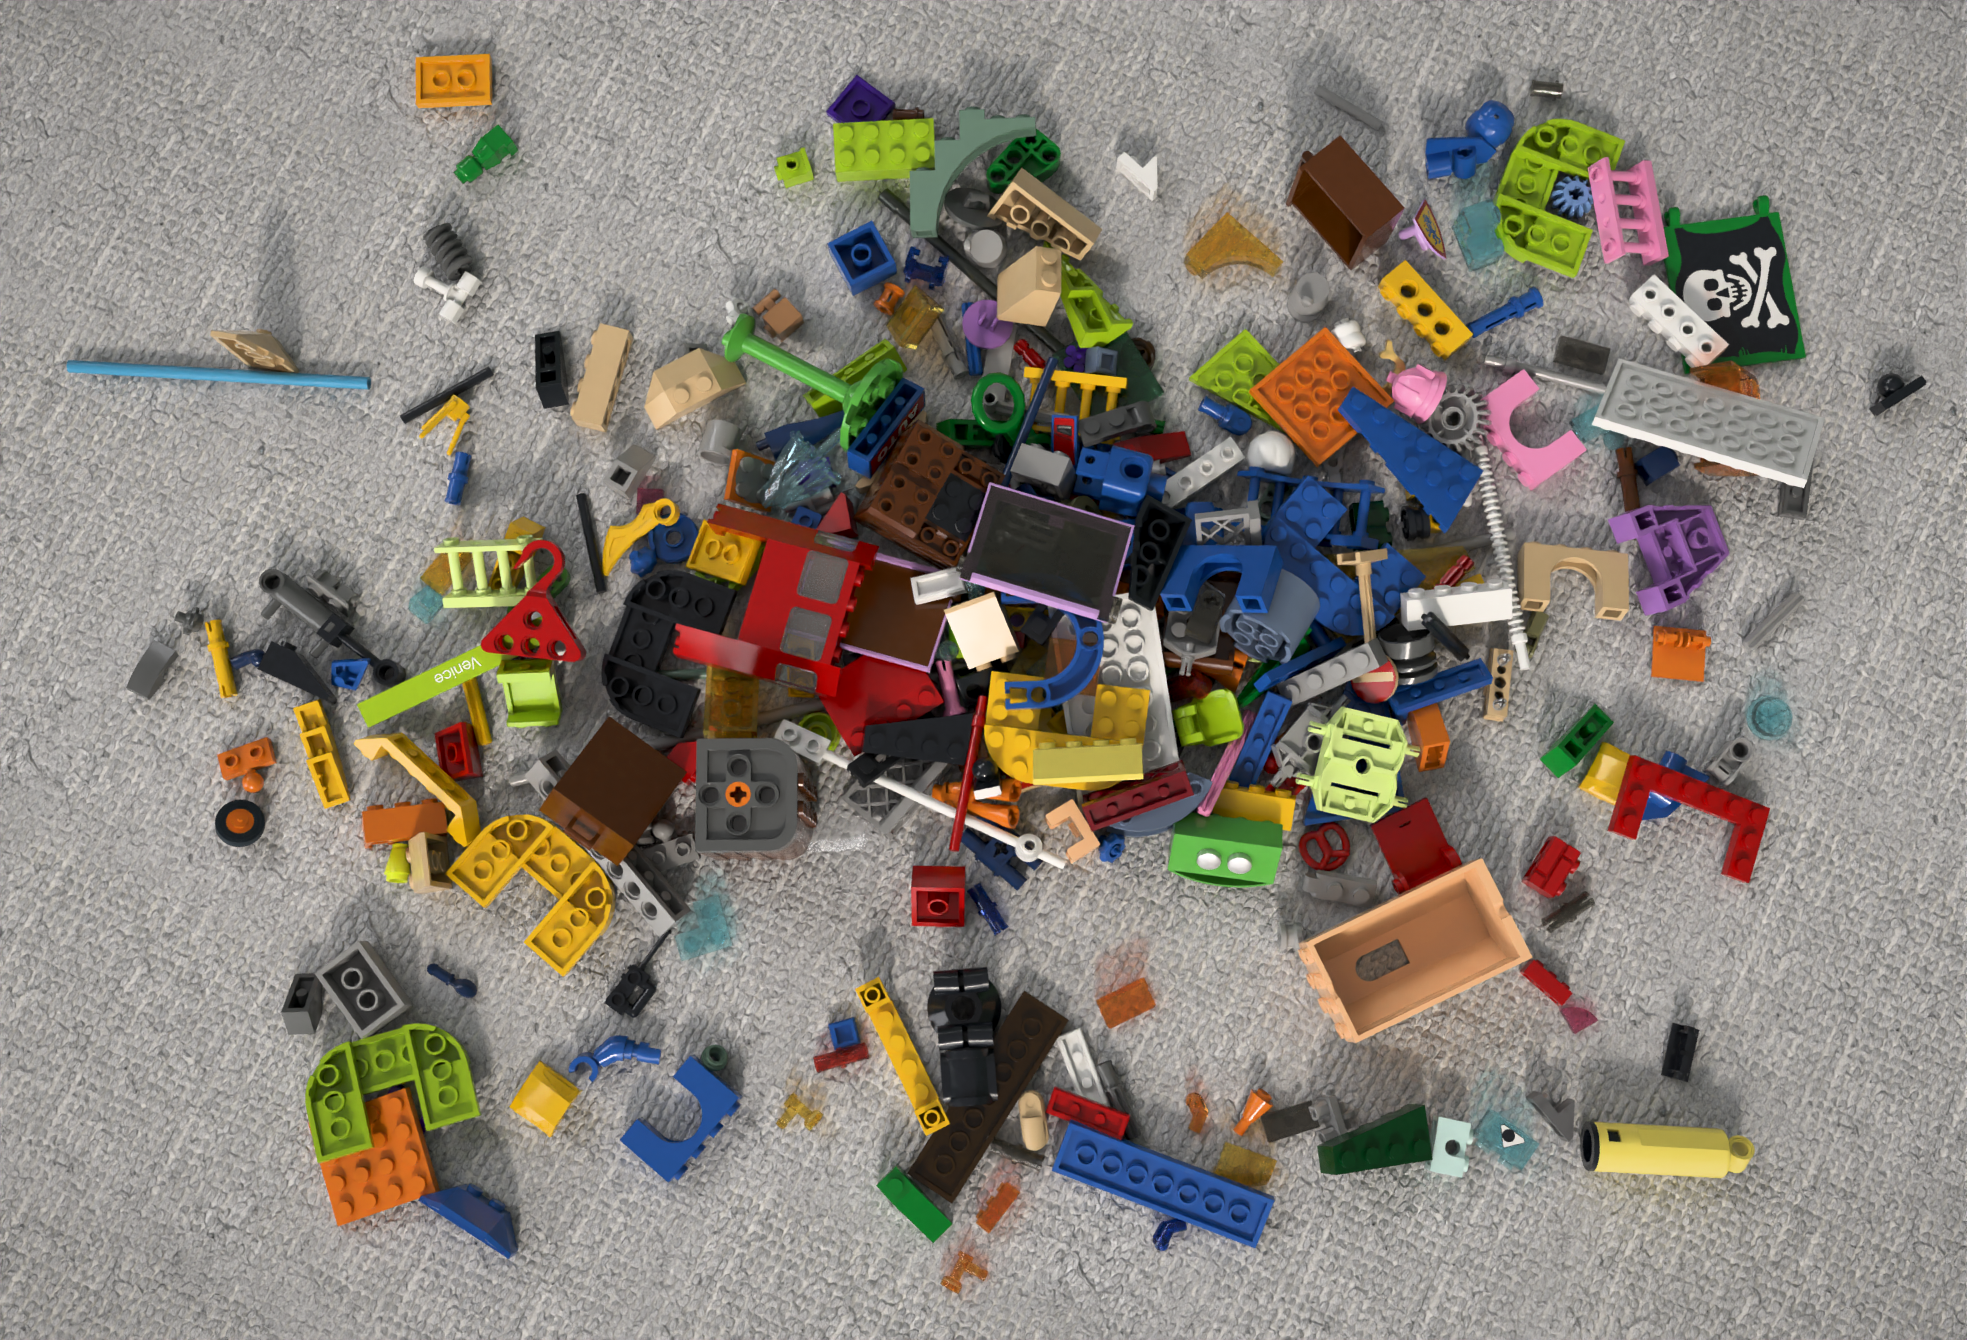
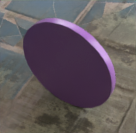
(983, 327)

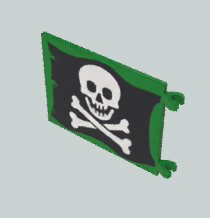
(1737, 283)

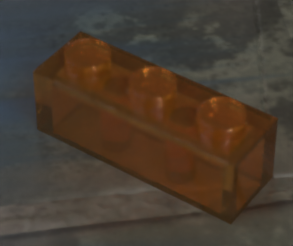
(997, 1206)

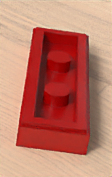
(1088, 1112)

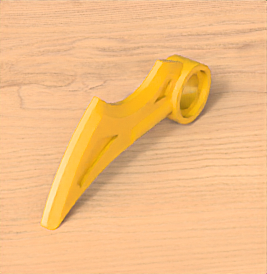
(622, 537)

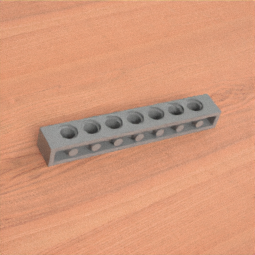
(635, 874)

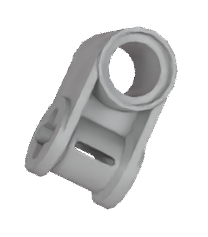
(1725, 764)

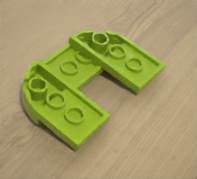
(1527, 185)
(377, 1063)

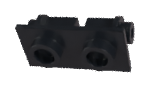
(1680, 1052)

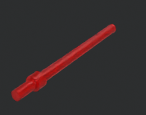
(978, 724)

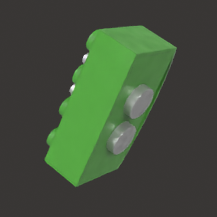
(1225, 850)

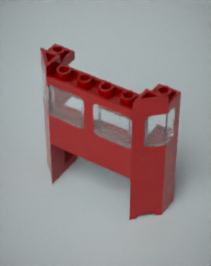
(794, 607)

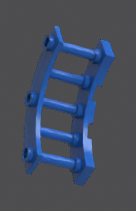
(1358, 540)

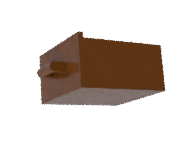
(1344, 202)
(612, 791)

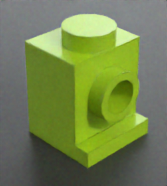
(794, 176)

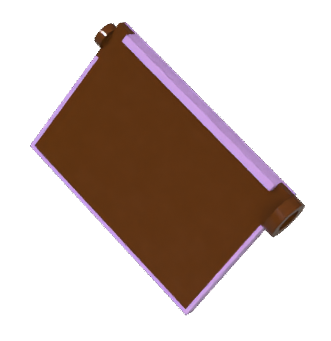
(889, 621)

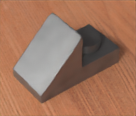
(1559, 1119)

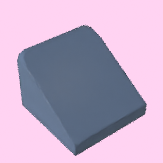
(1101, 361)

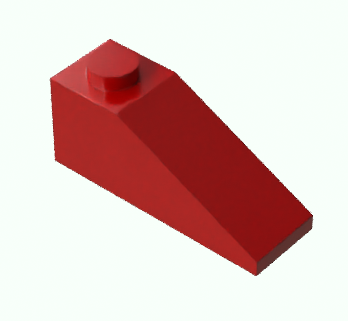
(1161, 447)

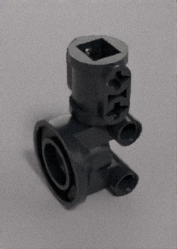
(968, 1061)

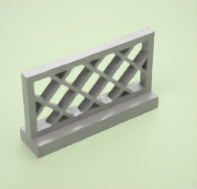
(1251, 525)
(905, 806)

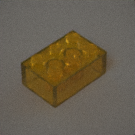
(730, 705)

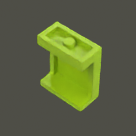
(530, 692)

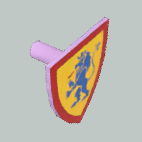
(1425, 231)

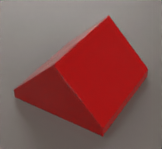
(459, 752)

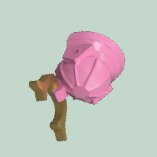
(1415, 389)

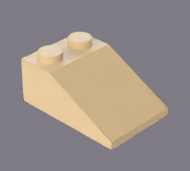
(429, 863)

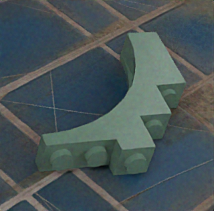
(952, 156)

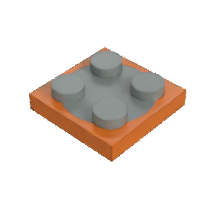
(746, 479)

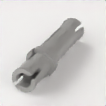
(949, 350)

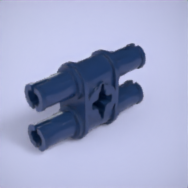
(1000, 864)

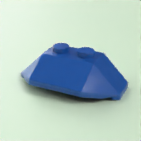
(476, 1215)

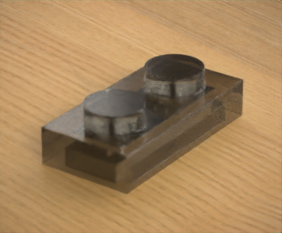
(1581, 355)
(1288, 1121)

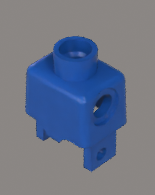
(1119, 479)

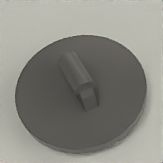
(971, 208)

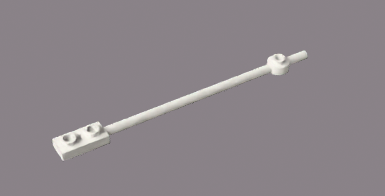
(815, 749)

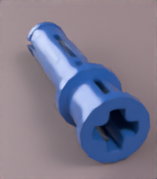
(1515, 308)

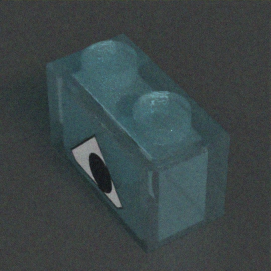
(1505, 1140)

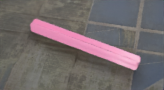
(1225, 766)

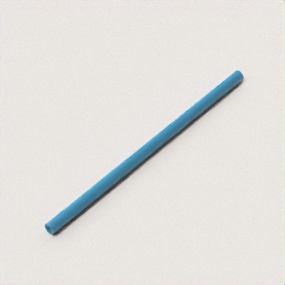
(218, 374)

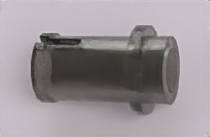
(1546, 89)

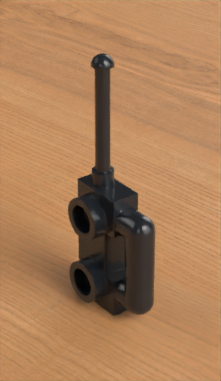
(630, 981)

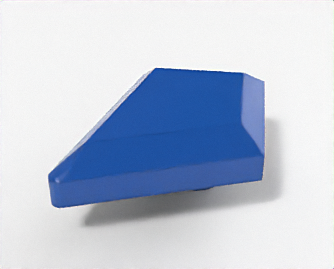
(348, 672)

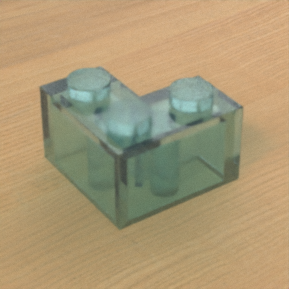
(1477, 236)

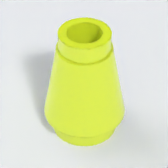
(397, 867)

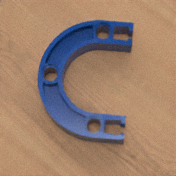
(1073, 678)

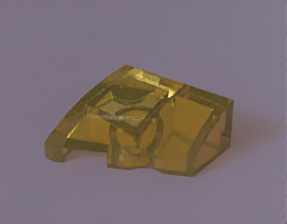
(1244, 1165)

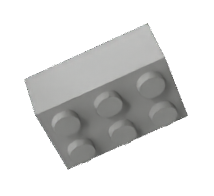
(364, 989)

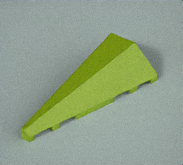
(1089, 313)

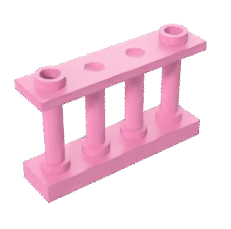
(1645, 207)

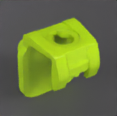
(1209, 720)

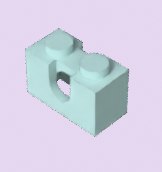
(1441, 1132)

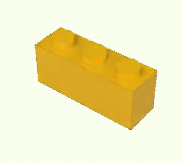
(1256, 804)

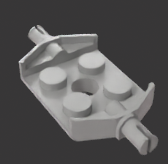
(1183, 645)
(1292, 750)

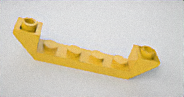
(466, 823)
(903, 1055)

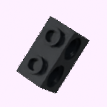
(966, 676)

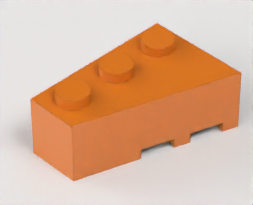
(402, 822)

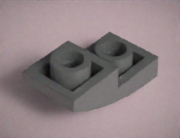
(150, 669)

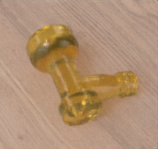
(796, 1106)

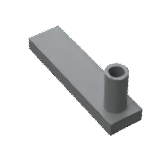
(998, 361)

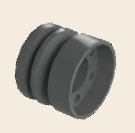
(1410, 652)

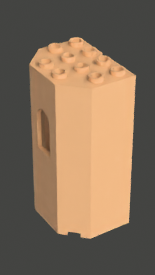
(1450, 934)

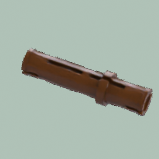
(1627, 476)

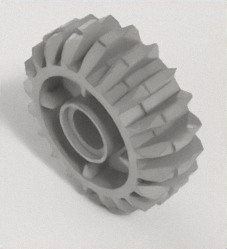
(1471, 423)

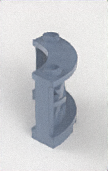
(1163, 818)

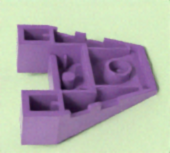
(1678, 547)

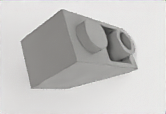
(629, 471)

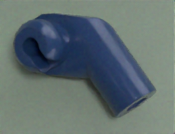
(252, 656)

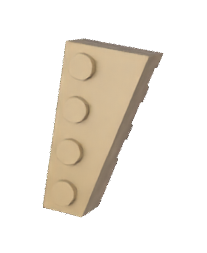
(1045, 216)

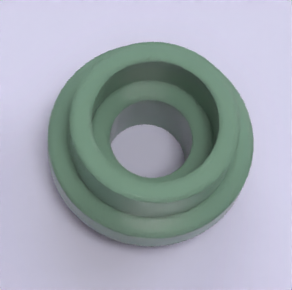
(714, 1051)

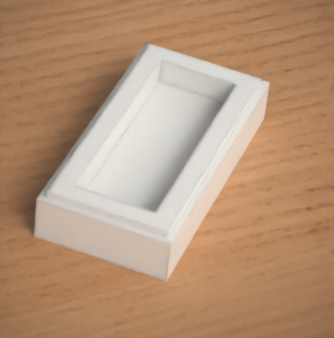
(937, 585)

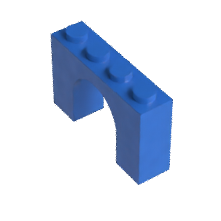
(1197, 563)
(670, 1156)

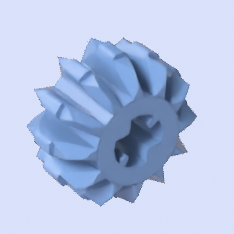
(1563, 197)

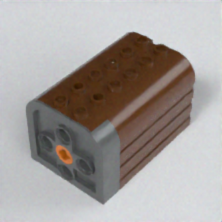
(752, 800)

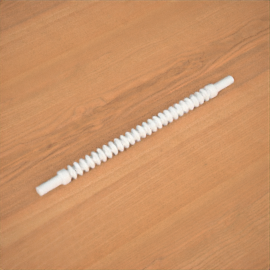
(1518, 638)

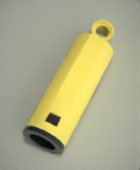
(1663, 1150)

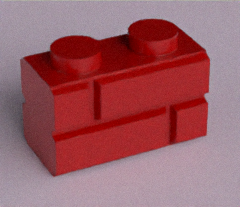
(1552, 867)

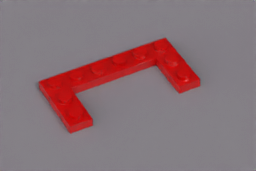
(1646, 776)

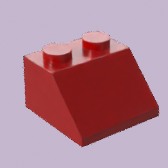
(938, 896)

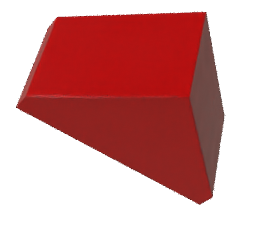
(839, 518)

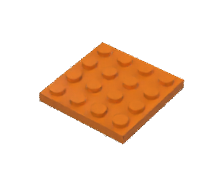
(1308, 391)
(391, 1171)

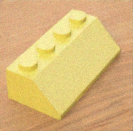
(1088, 762)

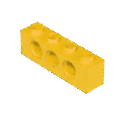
(1423, 296)

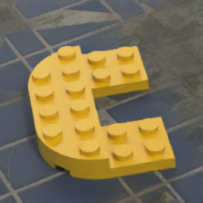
(1016, 733)
(556, 863)

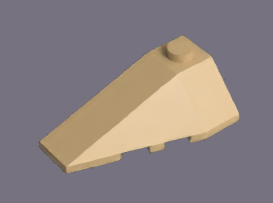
(256, 349)

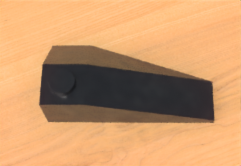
(1155, 546)

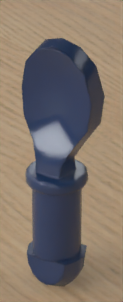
(462, 986)

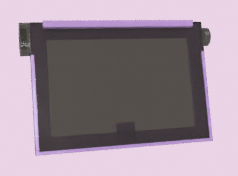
(1048, 553)

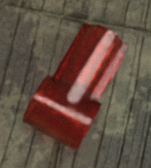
(1188, 686)

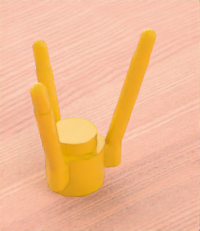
(454, 409)

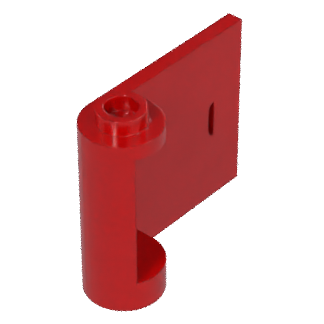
(1415, 849)

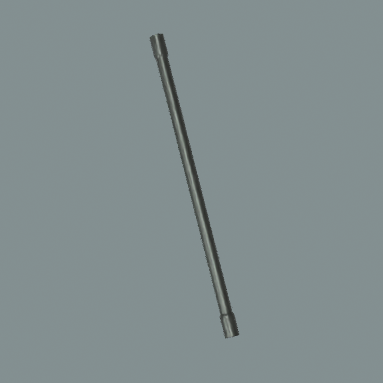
(899, 208)

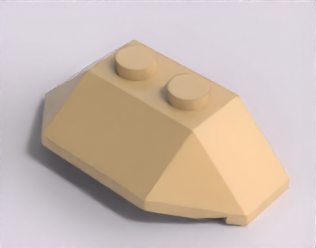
(689, 385)

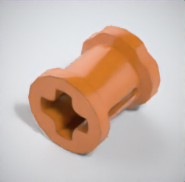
(890, 290)

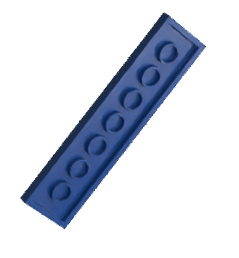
(1163, 1184)

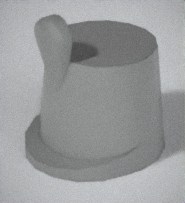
(985, 248)
(1308, 297)
(720, 440)

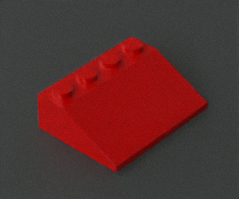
(877, 694)

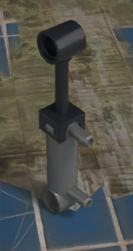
(322, 620)

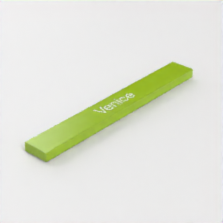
(435, 681)

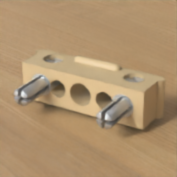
(1495, 708)

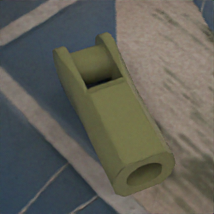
(1534, 629)

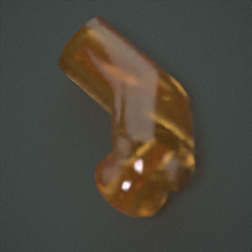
(1199, 1111)

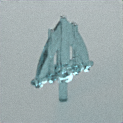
(782, 488)

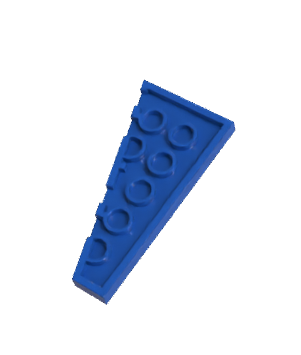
(1417, 460)

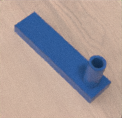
(1325, 650)
(1439, 688)
(1260, 738)

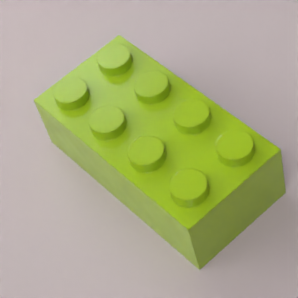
(883, 149)

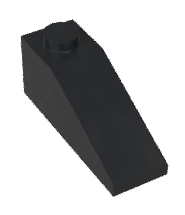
(550, 370)
(294, 669)

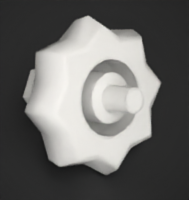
(735, 308)

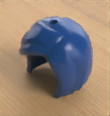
(1484, 125)

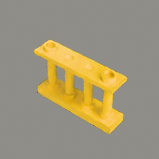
(1087, 383)

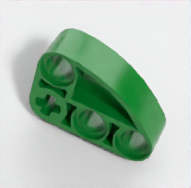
(1031, 160)

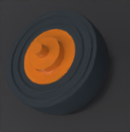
(240, 823)

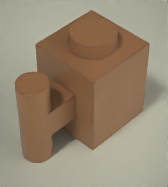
(781, 318)

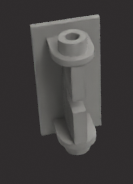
(339, 600)

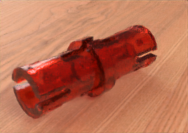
(841, 1057)

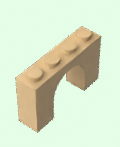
(1604, 569)

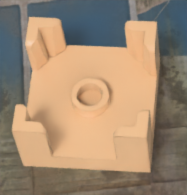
(1078, 827)

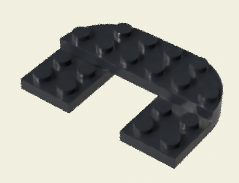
(642, 641)

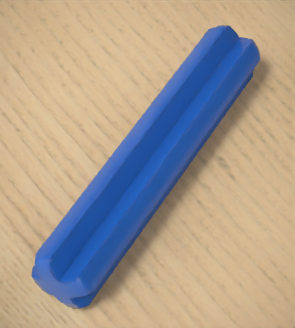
(973, 352)

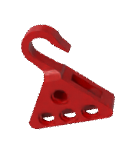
(519, 622)

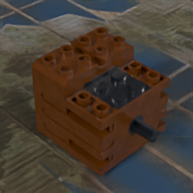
(927, 496)

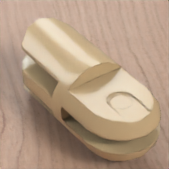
(1033, 1120)

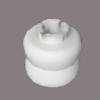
(1349, 335)

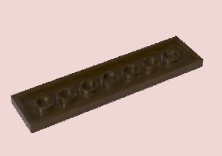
(1018, 1053)

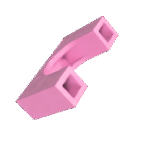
(1531, 464)

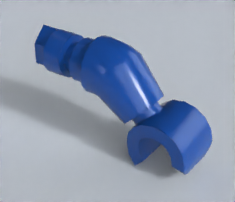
(616, 1049)

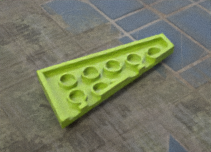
(1237, 370)

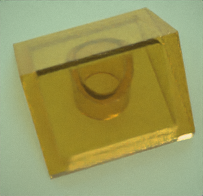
(914, 318)

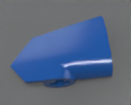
(1456, 155)
(1660, 806)

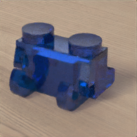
(916, 270)

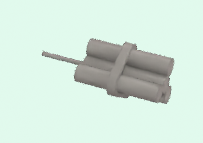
(818, 503)

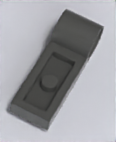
(1116, 423)

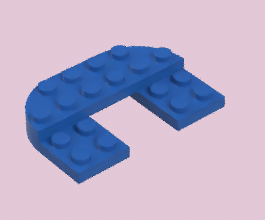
(1298, 530)

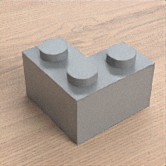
(1045, 470)

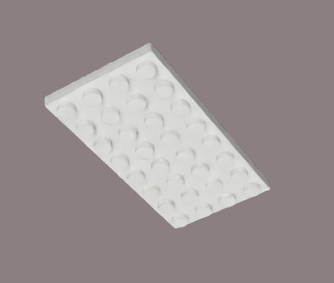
(1710, 422)
(1132, 660)

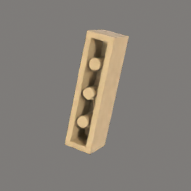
(602, 377)

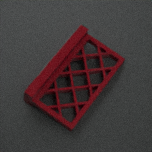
(1137, 796)

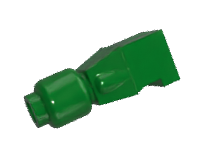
(487, 154)

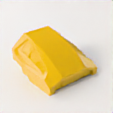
(1606, 773)
(545, 1098)

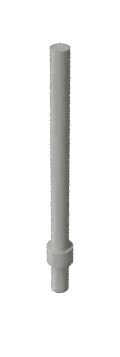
(1511, 365)

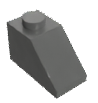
(303, 1005)

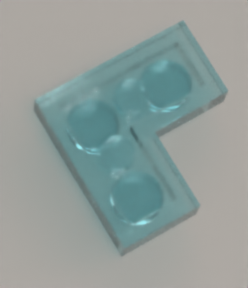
(712, 931)

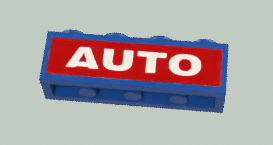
(884, 428)

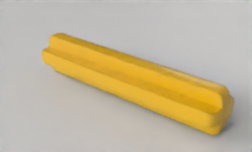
(477, 712)

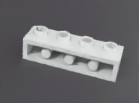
(1677, 323)
(1457, 604)

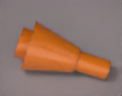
(1257, 1104)

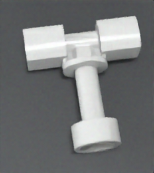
(453, 294)

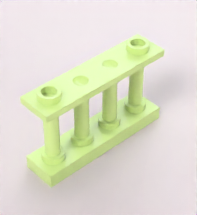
(483, 595)

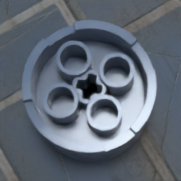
(1280, 630)

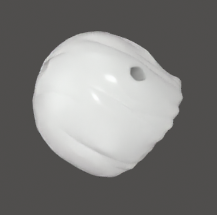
(1272, 452)

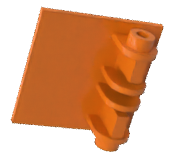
(1679, 653)

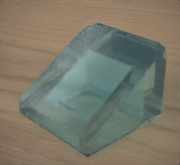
(426, 604)

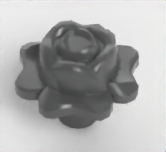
(190, 620)

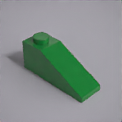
(967, 433)
(1576, 741)
(914, 1203)

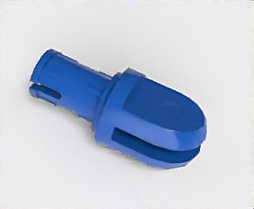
(1228, 417)

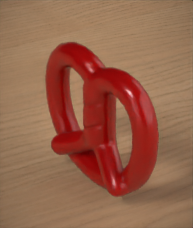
(1325, 847)

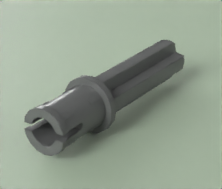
(1117, 1096)

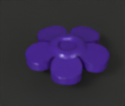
(1075, 358)

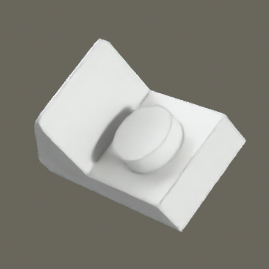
(1143, 178)

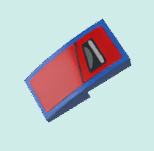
(1065, 436)

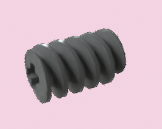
(448, 251)

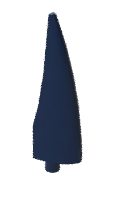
(812, 431)

